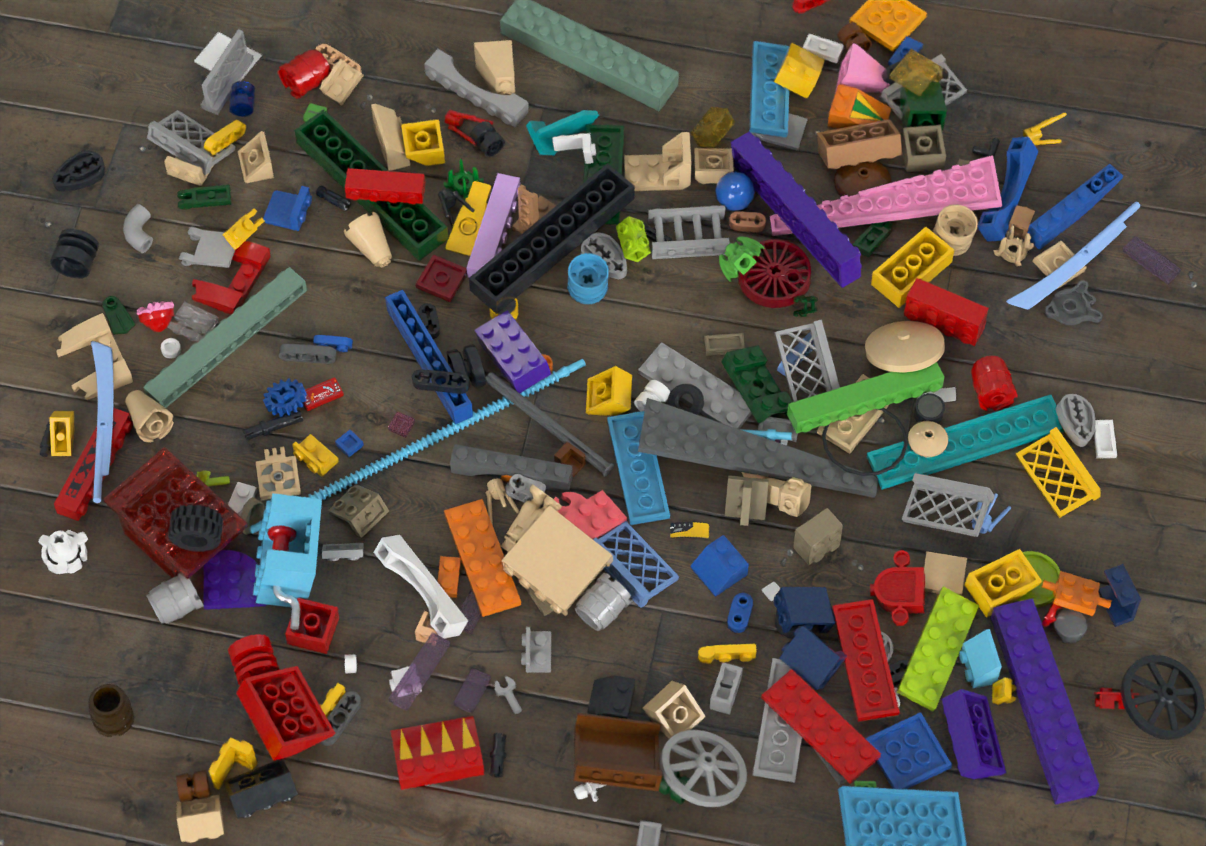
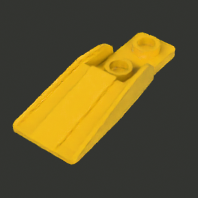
(468, 223)

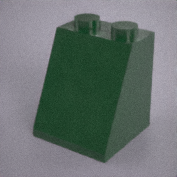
(925, 109)

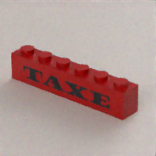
(79, 487)

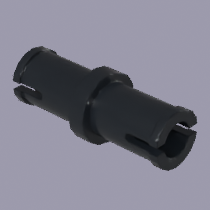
(498, 755)

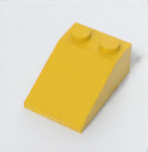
(799, 70)
(1002, 581)

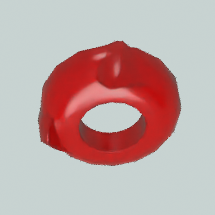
(1049, 617)

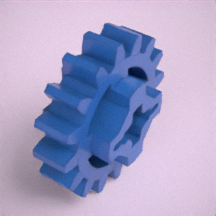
(285, 397)

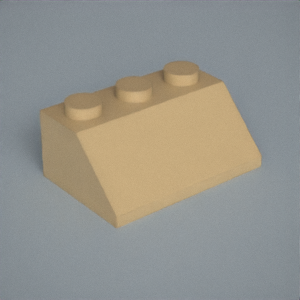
(390, 136)

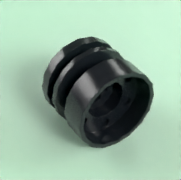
(74, 253)

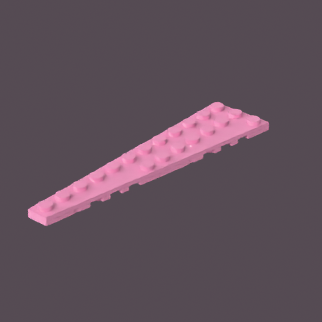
(920, 196)

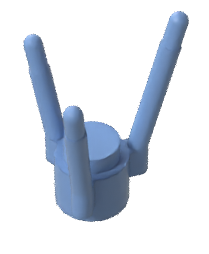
(987, 524)

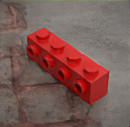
(385, 186)

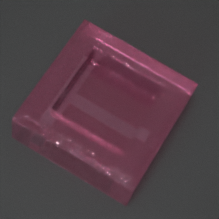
(401, 424)

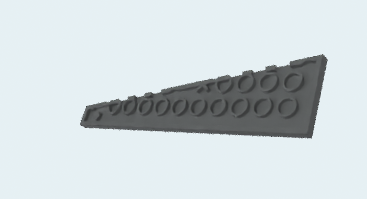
(700, 440)

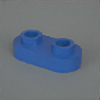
(341, 344)
(740, 611)

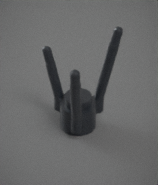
(448, 200)

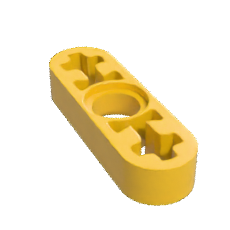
(225, 137)

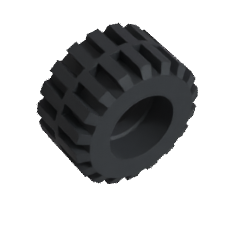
(195, 528)

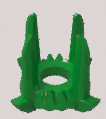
(454, 179)

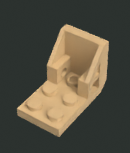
(662, 171)

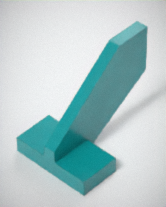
(571, 125)

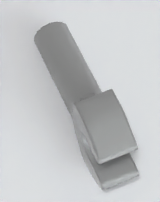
(508, 693)

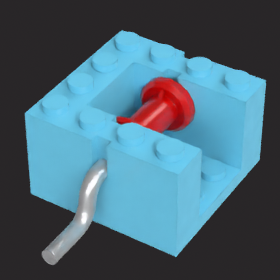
(287, 552)

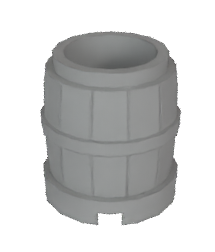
(174, 599)
(602, 602)

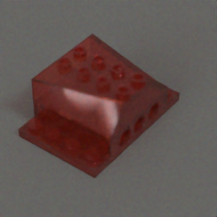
(146, 506)

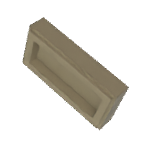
(723, 343)

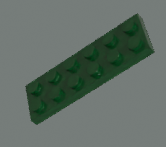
(609, 149)

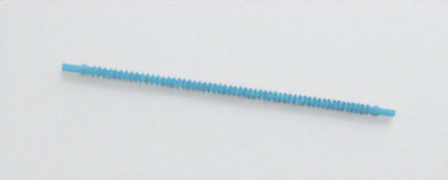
(440, 434)

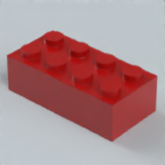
(946, 311)

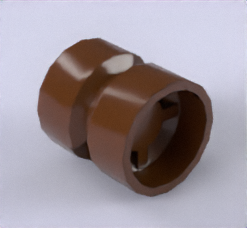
(852, 34)
(201, 786)

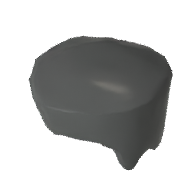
(1070, 625)

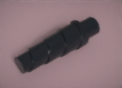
(45, 444)

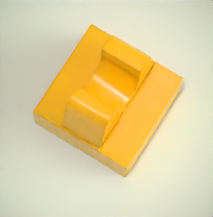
(1002, 691)

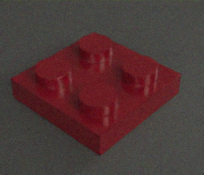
(441, 278)

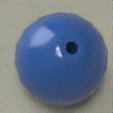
(735, 191)

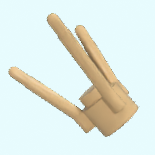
(497, 490)

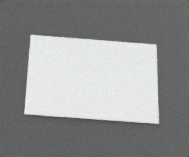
(214, 50)

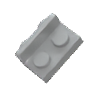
(538, 651)

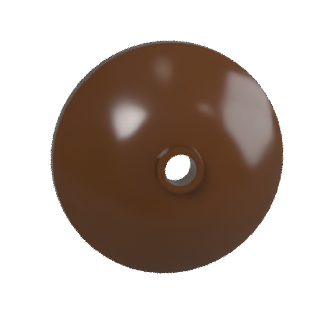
(850, 181)

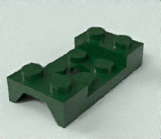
(748, 368)

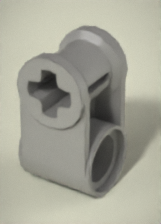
(522, 491)

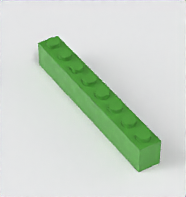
(863, 397)

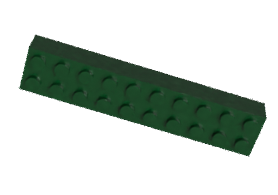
(337, 151)

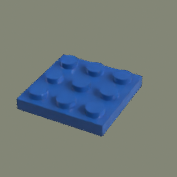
(909, 752)

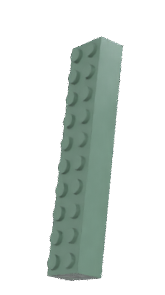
(590, 53)

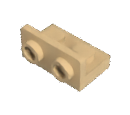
(340, 82)

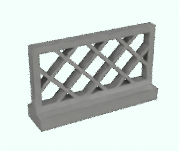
(226, 71)
(894, 90)
(184, 148)
(823, 355)
(955, 490)

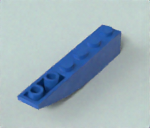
(1073, 207)

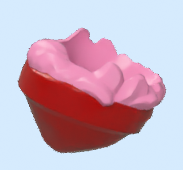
(156, 315)

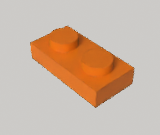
(449, 575)

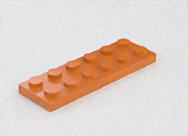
(482, 557)

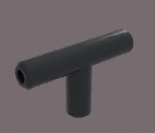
(985, 152)

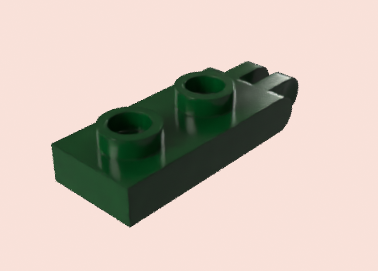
(873, 237)

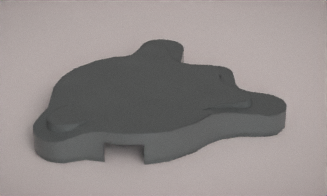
(1073, 306)

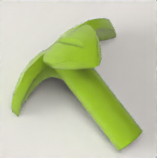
(204, 477)

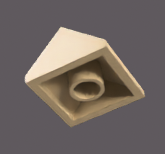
(256, 160)

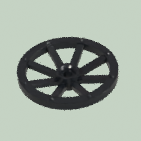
(1164, 695)

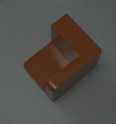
(571, 456)

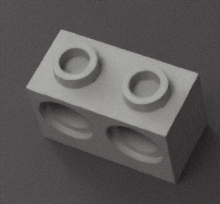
(726, 688)

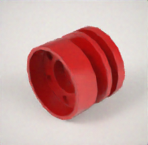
(252, 656)

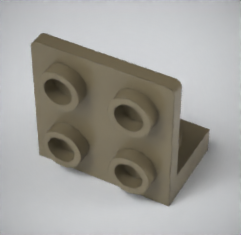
(360, 509)

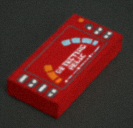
(322, 393)

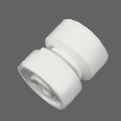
(653, 390)

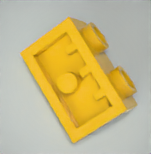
(315, 455)

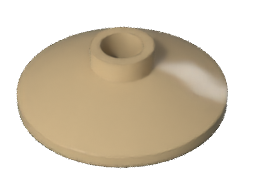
(925, 445)

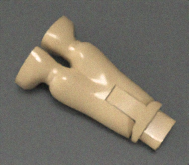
(528, 515)

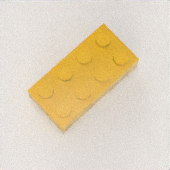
(919, 258)

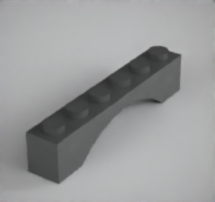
(477, 461)

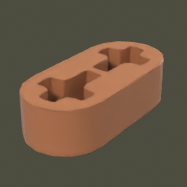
(747, 221)

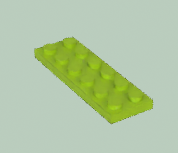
(937, 649)

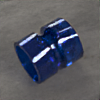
(242, 99)

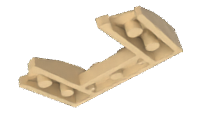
(81, 336)

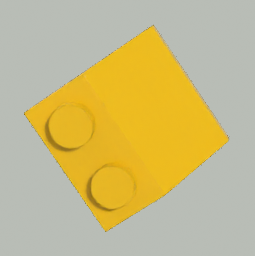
(423, 142)
(609, 392)

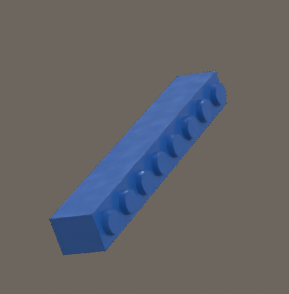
(426, 352)

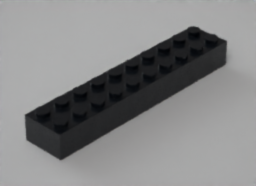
(551, 238)

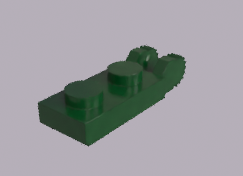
(204, 197)

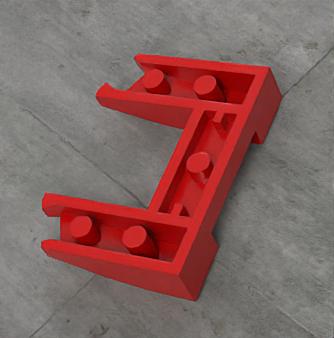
(253, 260)

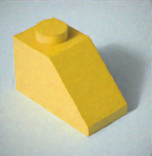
(62, 433)

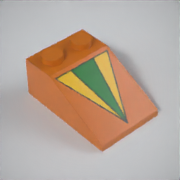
(855, 108)

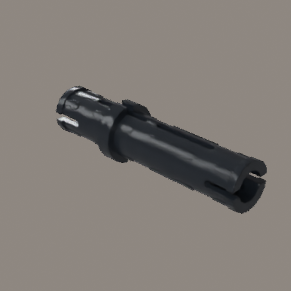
(264, 428)

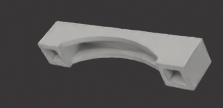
(508, 108)

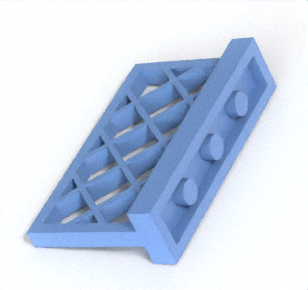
(619, 571)

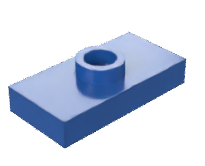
(904, 48)

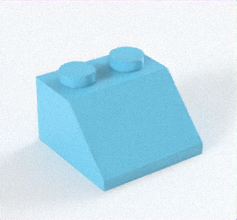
(980, 660)

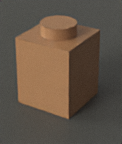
(1021, 220)

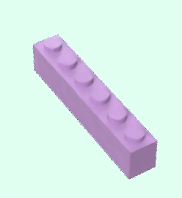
(495, 222)

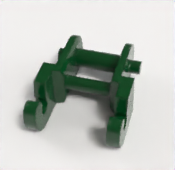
(806, 310)

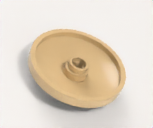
(904, 346)

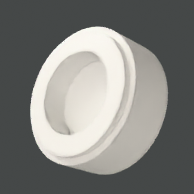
(170, 348)

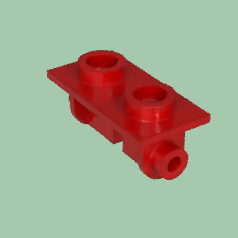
(1107, 698)

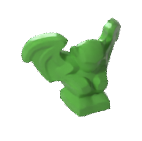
(739, 257)

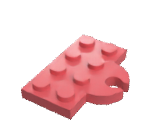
(592, 515)

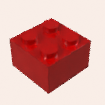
(315, 628)

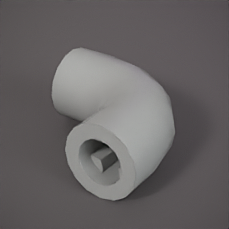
(133, 228)

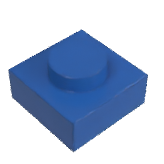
(349, 443)

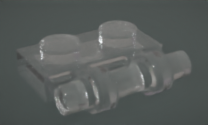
(194, 317)

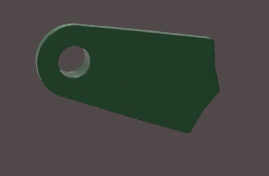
(117, 316)

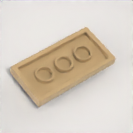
(850, 432)

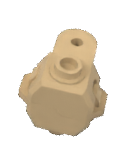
(789, 495)

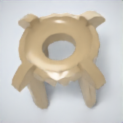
(1021, 253)

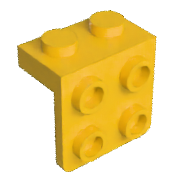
(232, 752)

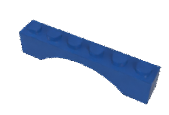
(1020, 161)

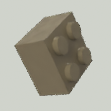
(923, 148)
(818, 536)

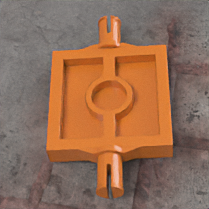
(1076, 593)

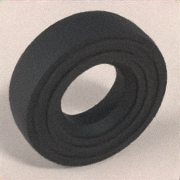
(678, 391)

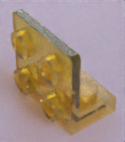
(916, 72)

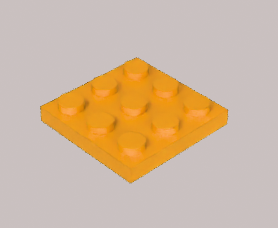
(888, 20)

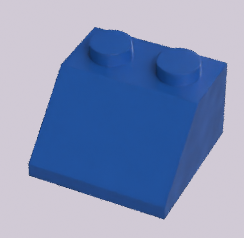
(720, 566)

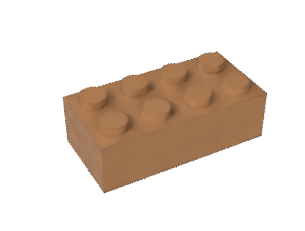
(859, 144)

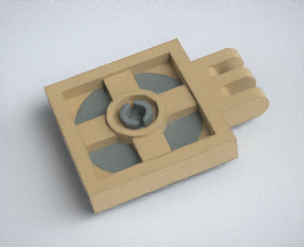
(277, 474)

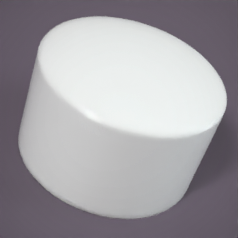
(350, 663)

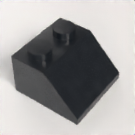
(612, 697)

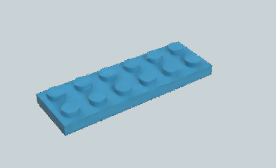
(768, 99)
(637, 471)

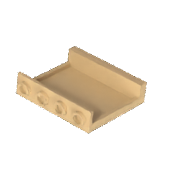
(556, 560)

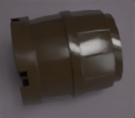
(110, 710)

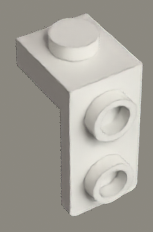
(576, 142)

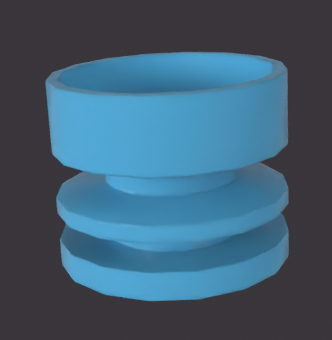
(588, 278)

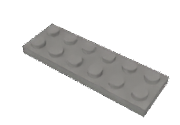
(721, 400)
(778, 741)

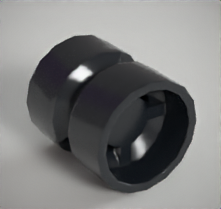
(487, 138)

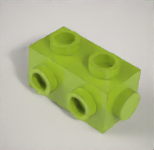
(633, 239)

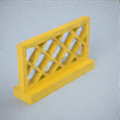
(1075, 468)

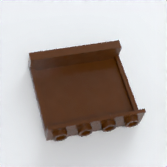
(617, 752)

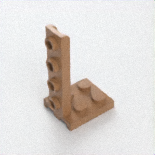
(530, 209)

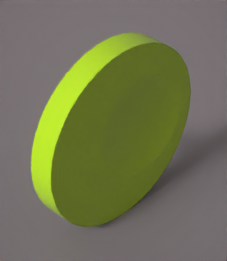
(1046, 570)

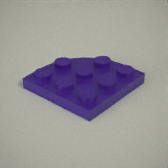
(229, 581)

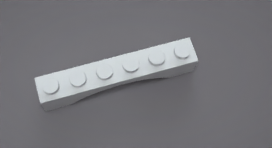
(399, 557)

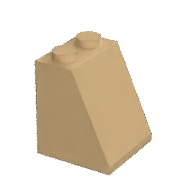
(496, 65)

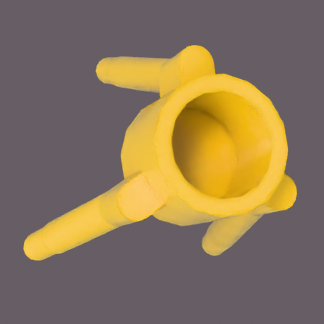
(1035, 133)

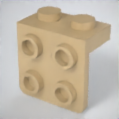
(185, 171)

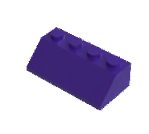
(973, 735)

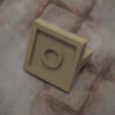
(746, 498)

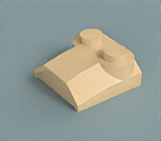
(712, 164)

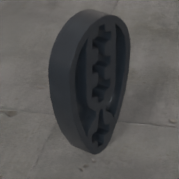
(77, 162)

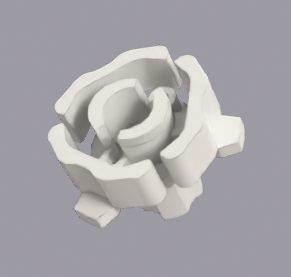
(63, 548)

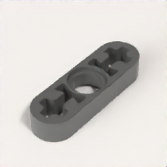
(307, 353)
(340, 709)

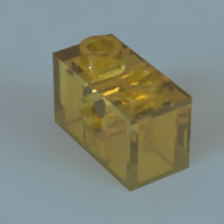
(712, 127)

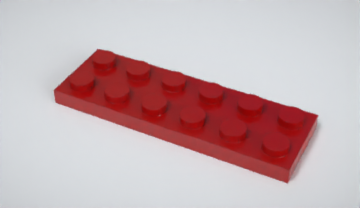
(865, 660)
(821, 726)

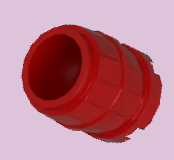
(304, 72)
(993, 383)

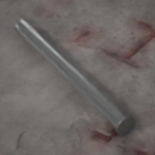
(548, 423)

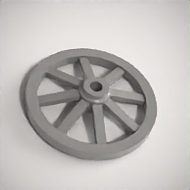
(705, 766)

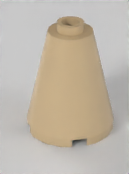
(370, 239)
(148, 416)

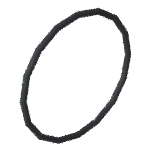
(869, 473)

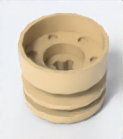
(956, 227)

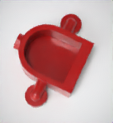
(900, 589)

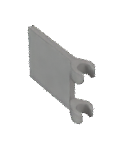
(795, 132)
(211, 249)

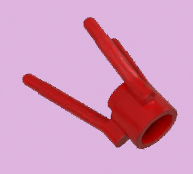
(456, 119)

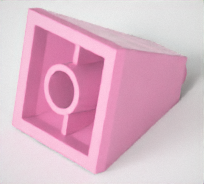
(861, 71)

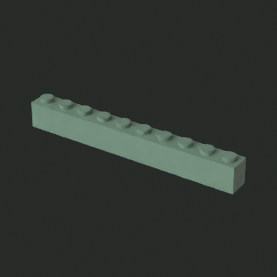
(226, 338)

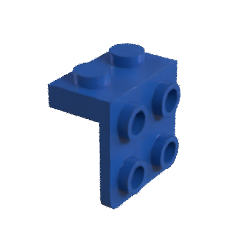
(288, 209)

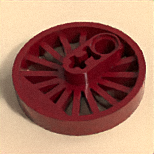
(777, 275)

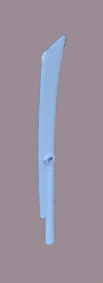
(1050, 283)
(105, 390)

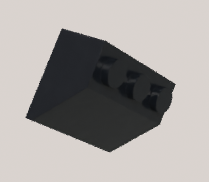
(260, 788)

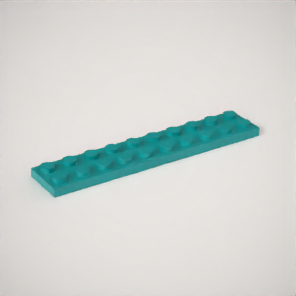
(970, 441)

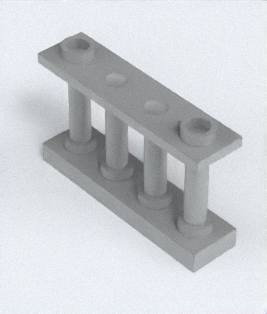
(687, 248)

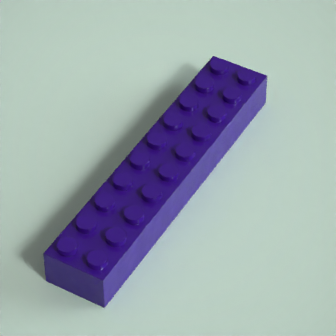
(797, 209)
(1044, 701)

